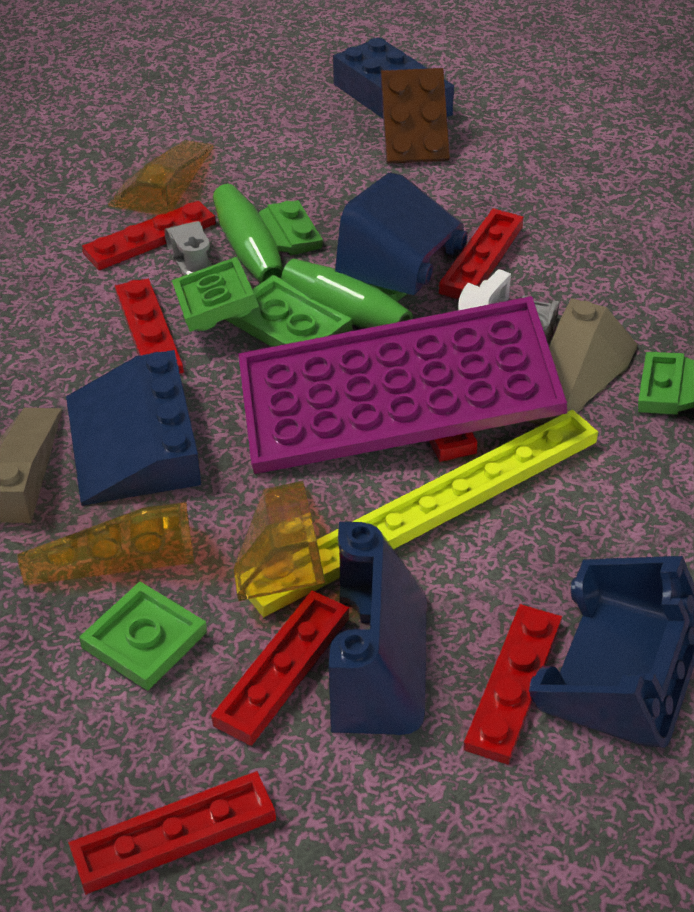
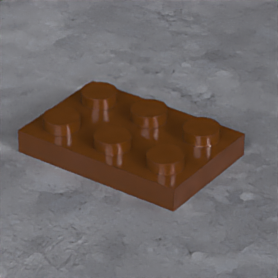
(414, 115)

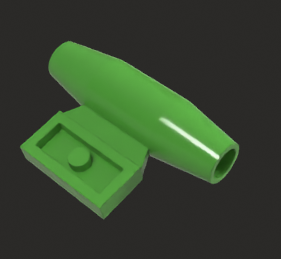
(262, 234)
(361, 301)
(666, 383)

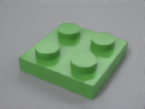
(143, 635)

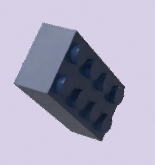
(360, 67)

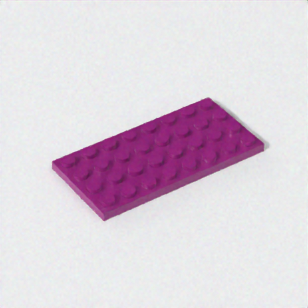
(398, 385)

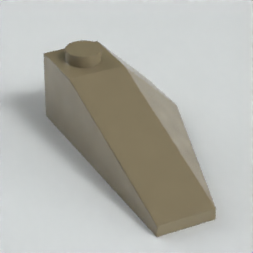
(588, 352)
(24, 460)

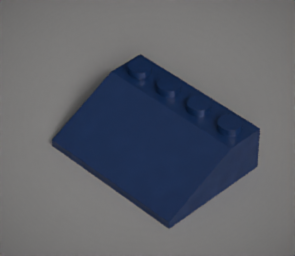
(133, 431)

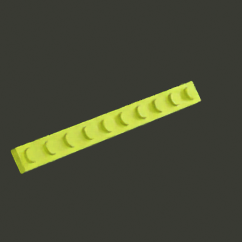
(455, 494)

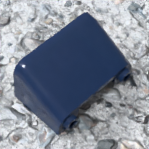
(393, 233)
(628, 652)
(380, 671)

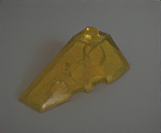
(163, 180)
(130, 542)
(279, 545)

